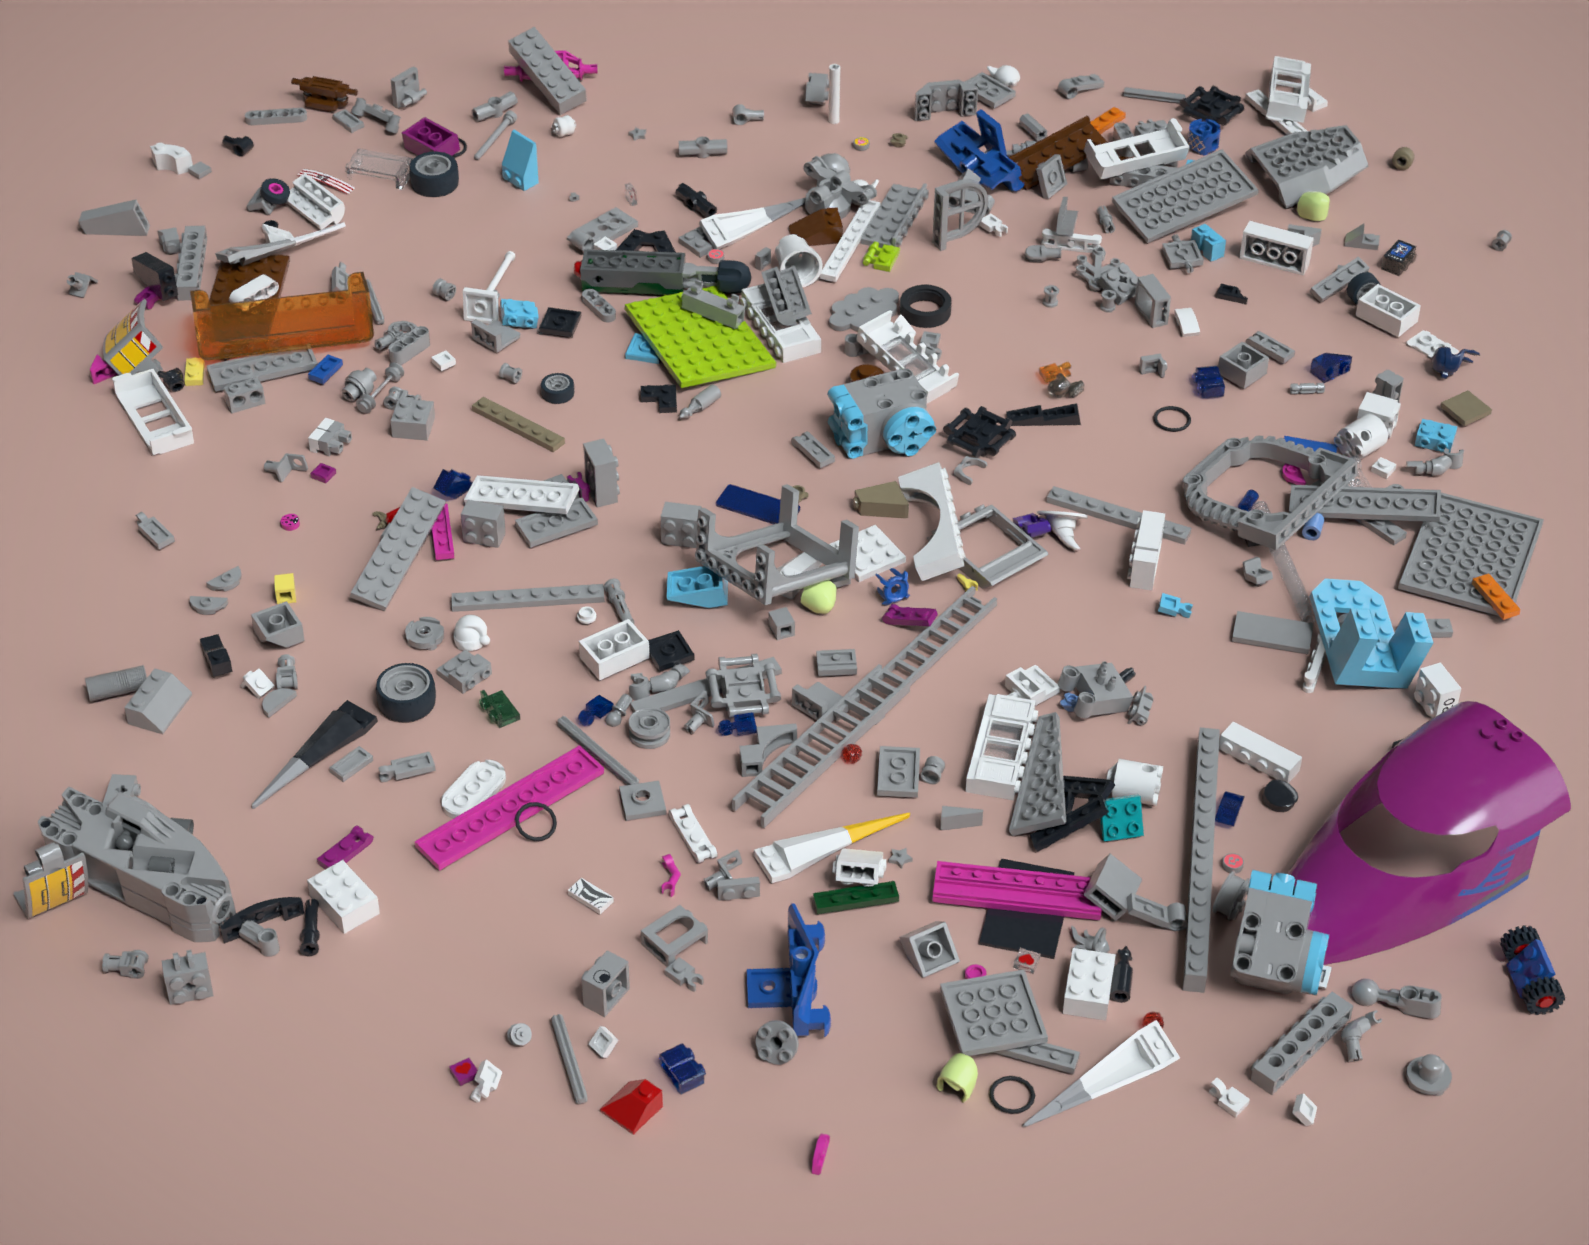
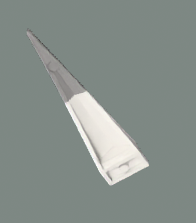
(731, 227)
(1134, 1059)

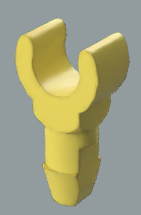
(967, 583)

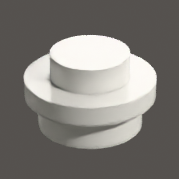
(586, 615)

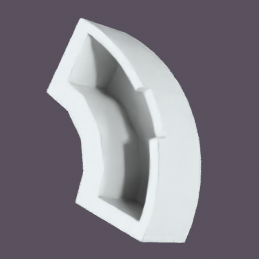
(171, 158)

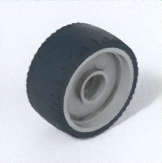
(405, 692)

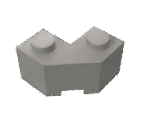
(817, 89)

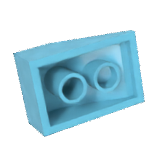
(520, 162)
(697, 587)

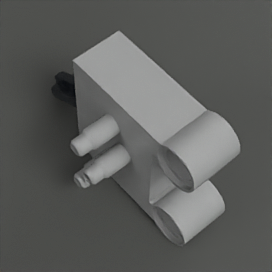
(1100, 688)

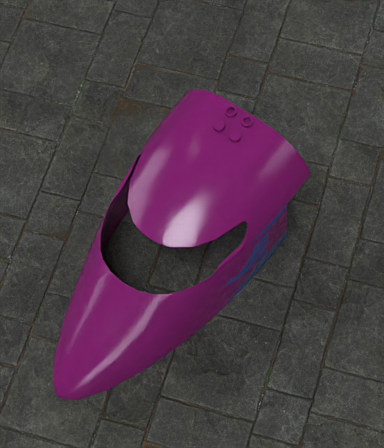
(1442, 779)

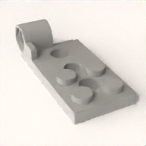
(614, 223)

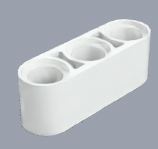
(257, 289)

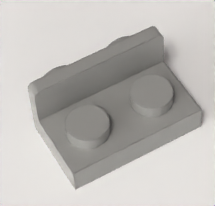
(257, 203)

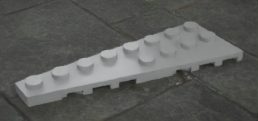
(1041, 792)

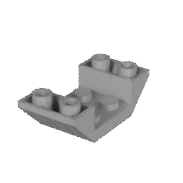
(946, 97)

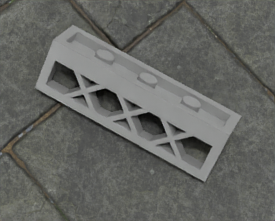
(1066, 219)

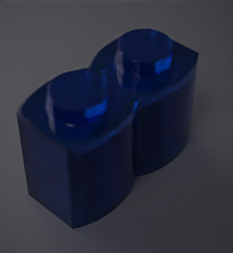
(1209, 382)
(682, 1068)

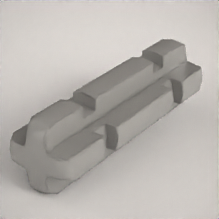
(1307, 388)

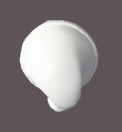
(470, 633)

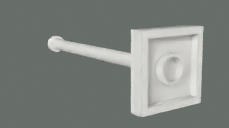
(484, 303)

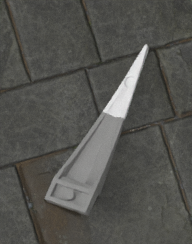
(252, 253)

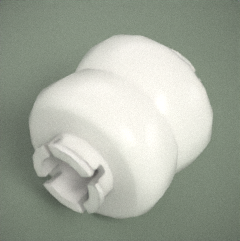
(563, 126)

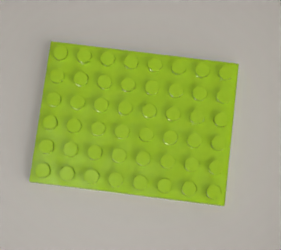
(697, 347)

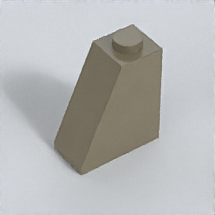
(881, 501)

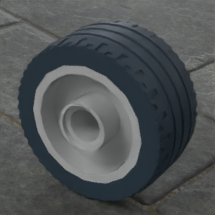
(434, 174)

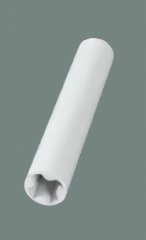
(834, 93)

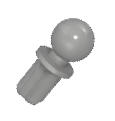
(614, 718)

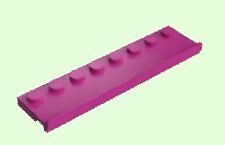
(1013, 890)

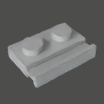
(836, 662)

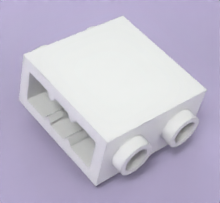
(859, 866)

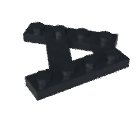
(638, 238)
(1095, 791)

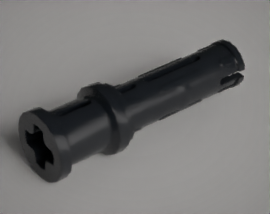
(310, 933)

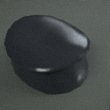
(1279, 796)

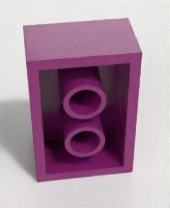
(428, 137)

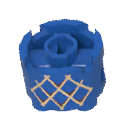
(1204, 136)

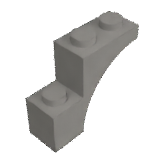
(768, 740)

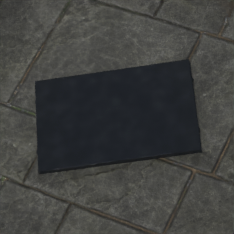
(1023, 930)

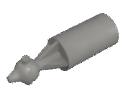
(701, 401)

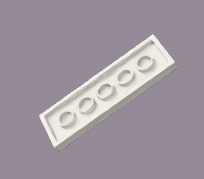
(523, 494)

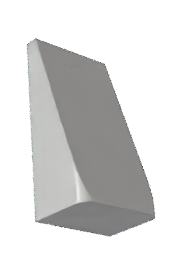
(960, 817)

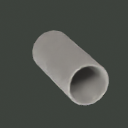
(115, 683)

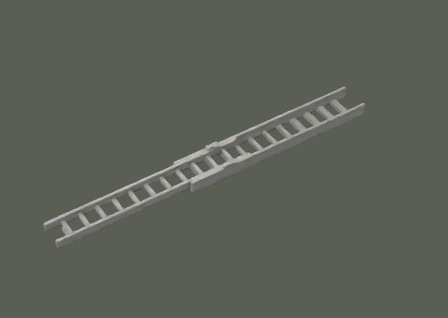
(850, 702)

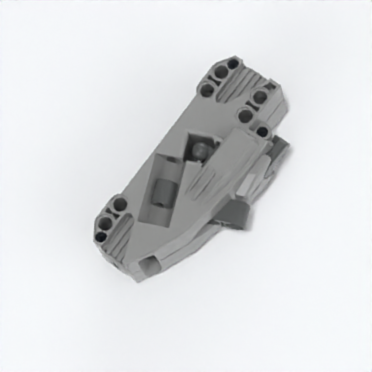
(144, 861)

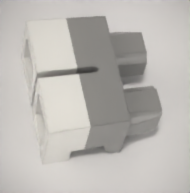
(329, 437)

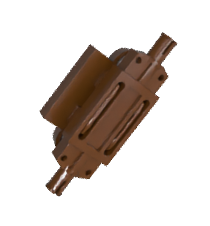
(324, 92)

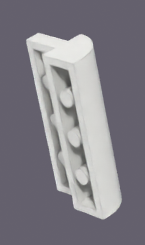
(315, 202)

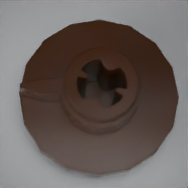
(864, 371)

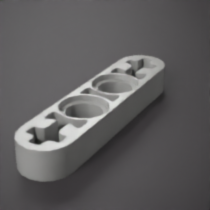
(275, 116)

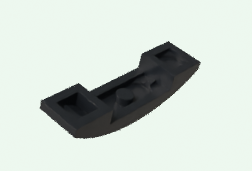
(261, 912)

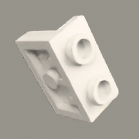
(1315, 100)

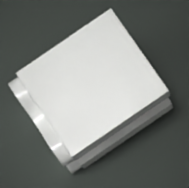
(1382, 407)

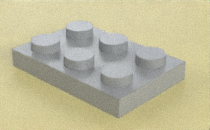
(990, 90)
(898, 771)

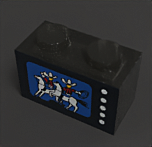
(1399, 257)

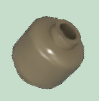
(1403, 158)

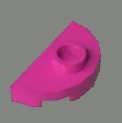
(1293, 474)

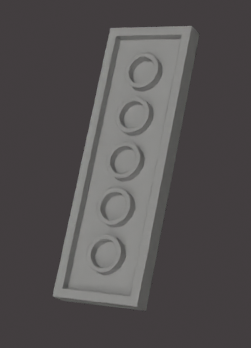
(261, 366)

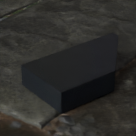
(1231, 293)

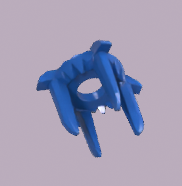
(902, 589)

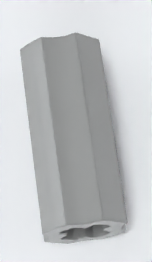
(1033, 127)

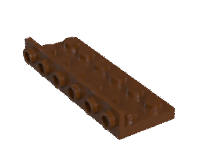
(1066, 142)

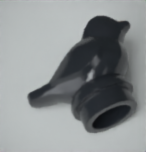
(173, 379)

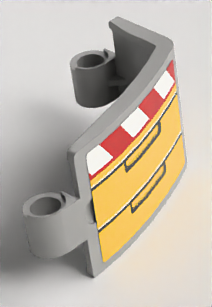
(131, 345)
(51, 880)

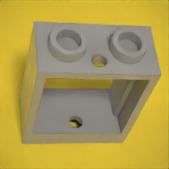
(1151, 289)

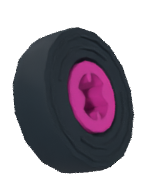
(268, 190)

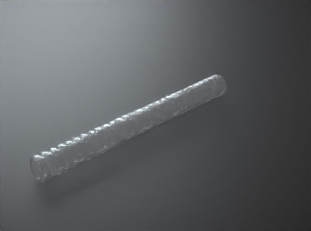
(1290, 576)

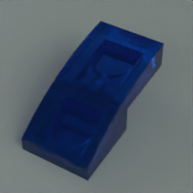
(1229, 808)

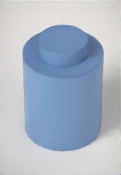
(1313, 527)

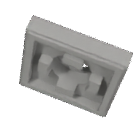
(642, 809)

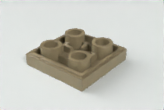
(1466, 408)

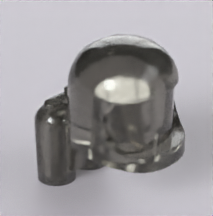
(1061, 386)

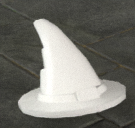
(1063, 525)

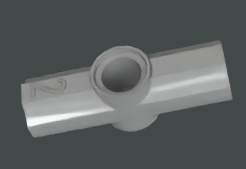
(703, 147)

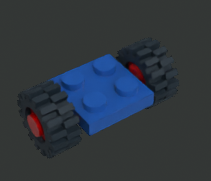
(1532, 970)

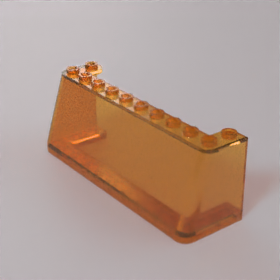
(283, 322)

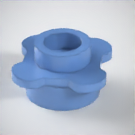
(1069, 701)

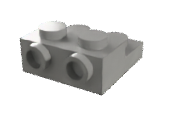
(465, 671)

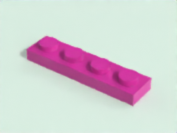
(442, 536)

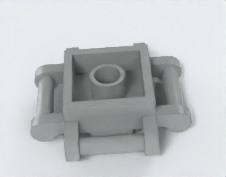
(743, 687)

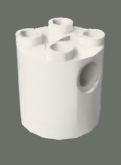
(1362, 436)
(1136, 778)

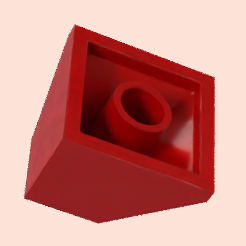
(634, 1105)

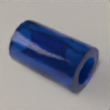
(1248, 500)

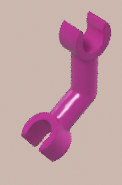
(669, 864)

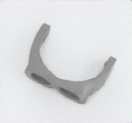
(968, 461)

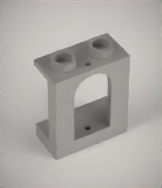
(666, 952)

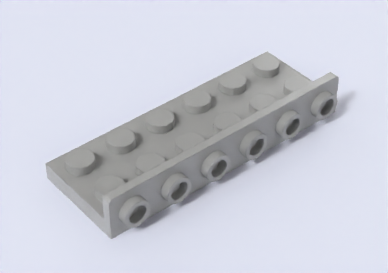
(895, 215)

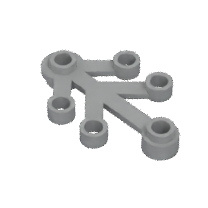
(1098, 255)

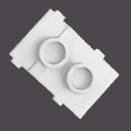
(1428, 343)

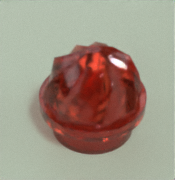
(852, 753)
(1151, 1017)

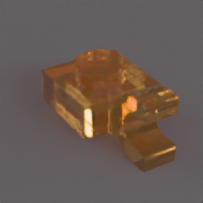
(1050, 371)

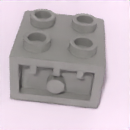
(494, 335)
(815, 700)

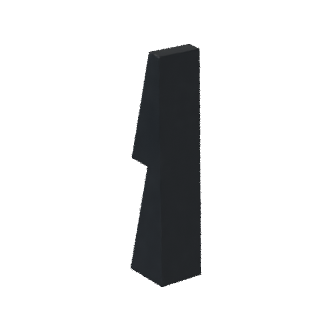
(1049, 417)

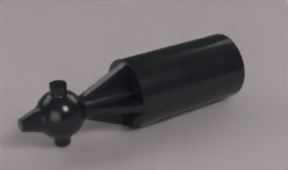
(1122, 977)

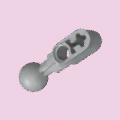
(1409, 999)

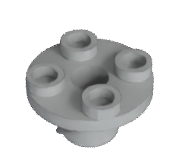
(776, 1042)
(1429, 1075)

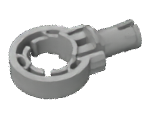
(394, 333)

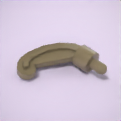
(382, 516)

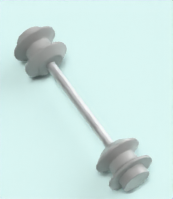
(367, 402)

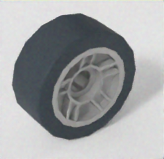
(1361, 285)
(557, 388)

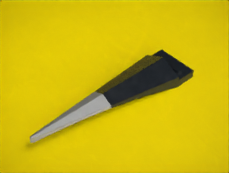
(336, 731)

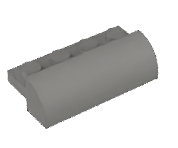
(786, 295)

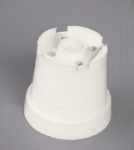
(808, 265)

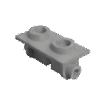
(1140, 709)

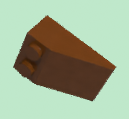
(819, 227)

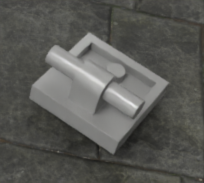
(406, 88)

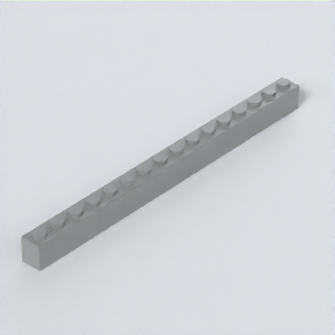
(1201, 861)

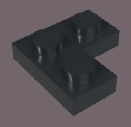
(660, 393)

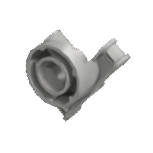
(834, 189)

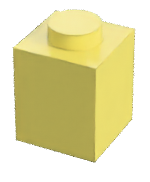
(285, 588)

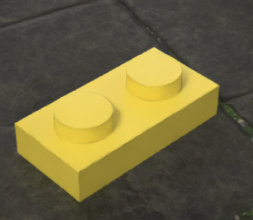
(194, 371)

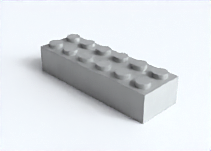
(547, 70)

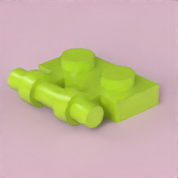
(886, 256)

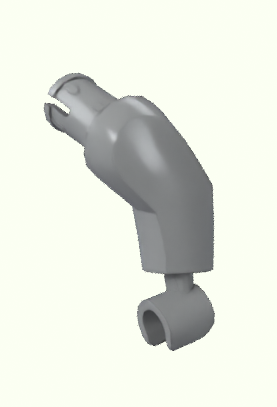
(1353, 1033)

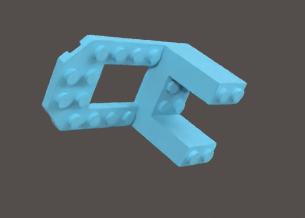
(1366, 646)

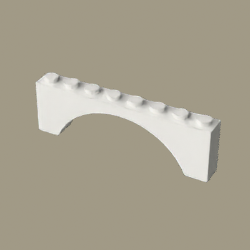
(944, 549)

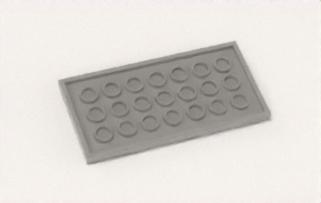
(1184, 195)

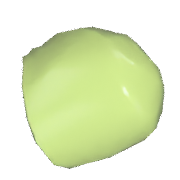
(1313, 206)
(819, 597)
(960, 1074)

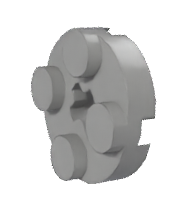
(416, 637)

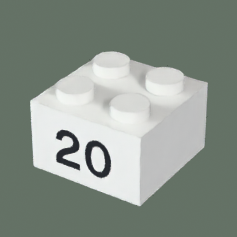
(1436, 690)

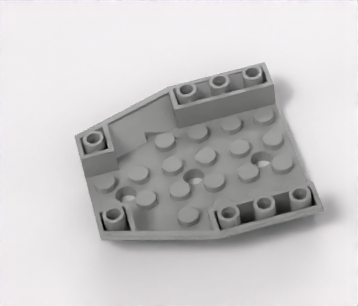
(1333, 160)

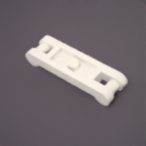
(1071, 243)
(1314, 668)
(692, 834)

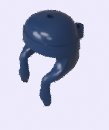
(1447, 363)

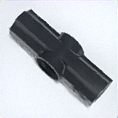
(696, 200)

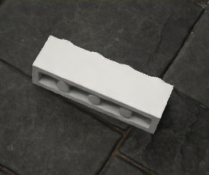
(1260, 752)

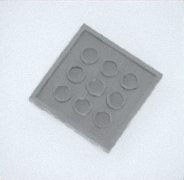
(993, 1013)

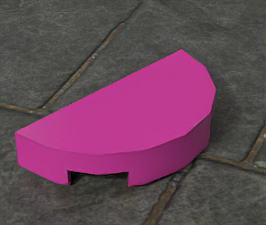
(820, 1153)

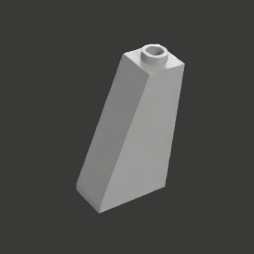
(115, 219)

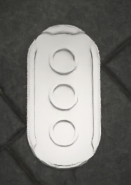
(473, 787)

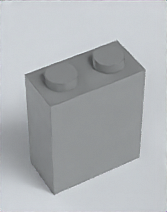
(1111, 886)

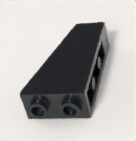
(156, 275)

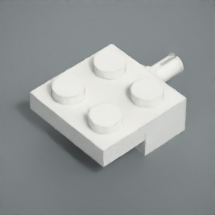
(1031, 684)

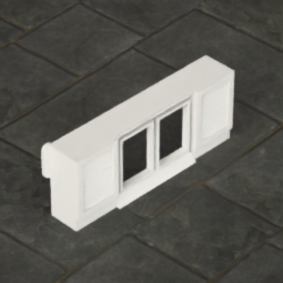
(1286, 104)
(1166, 144)
(146, 389)

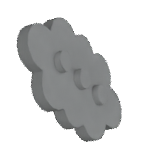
(862, 308)

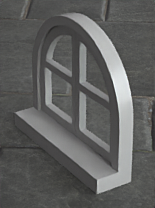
(941, 212)

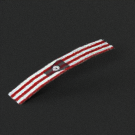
(329, 180)

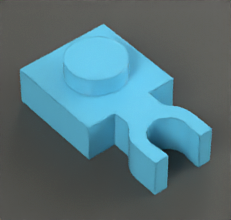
(1171, 605)

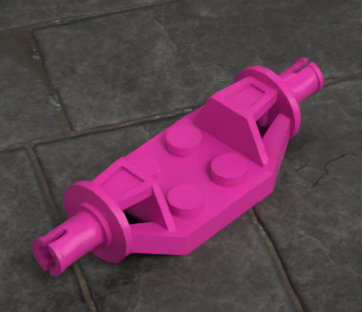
(566, 57)

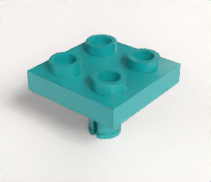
(1123, 818)

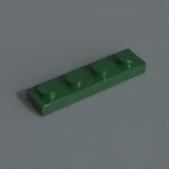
(855, 897)

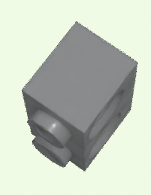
(244, 395)

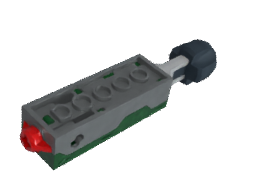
(655, 272)

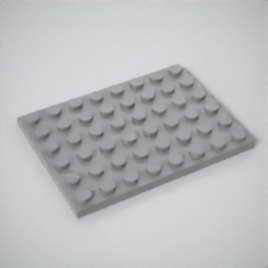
(1469, 544)

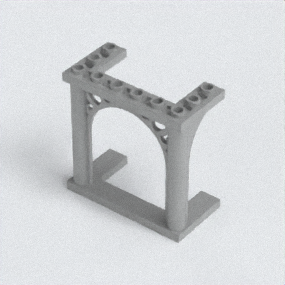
(720, 552)

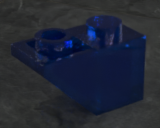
(1330, 365)
(453, 483)

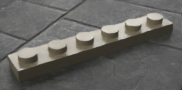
(518, 424)

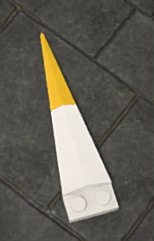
(794, 854)

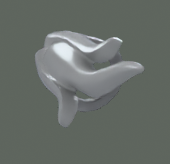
(1090, 942)

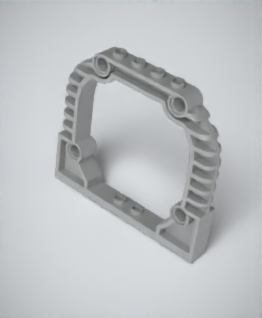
(1256, 526)

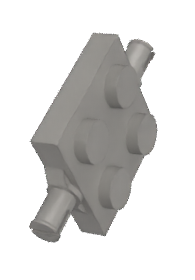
(1182, 254)

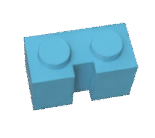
(1209, 242)

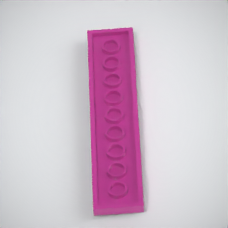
(499, 812)

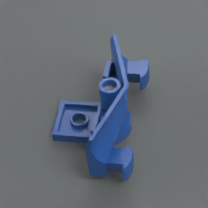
(993, 166)
(794, 985)

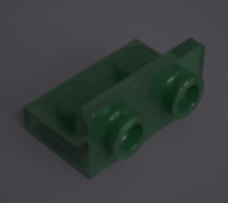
(499, 708)

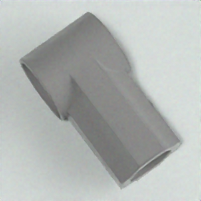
(263, 938)

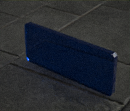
(750, 504)

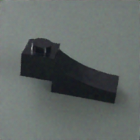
(216, 655)

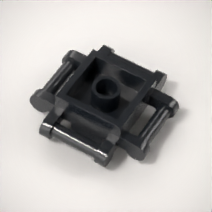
(1212, 105)
(980, 433)

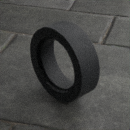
(925, 293)

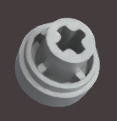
(358, 383)

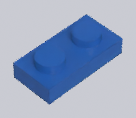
(325, 369)

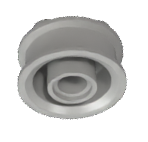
(1231, 896)

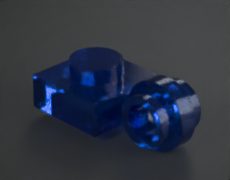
(597, 706)
(743, 723)

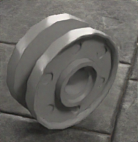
(649, 727)

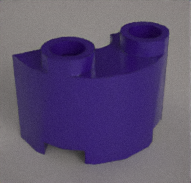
(1032, 525)

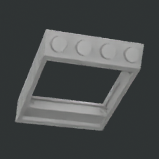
(1007, 564)

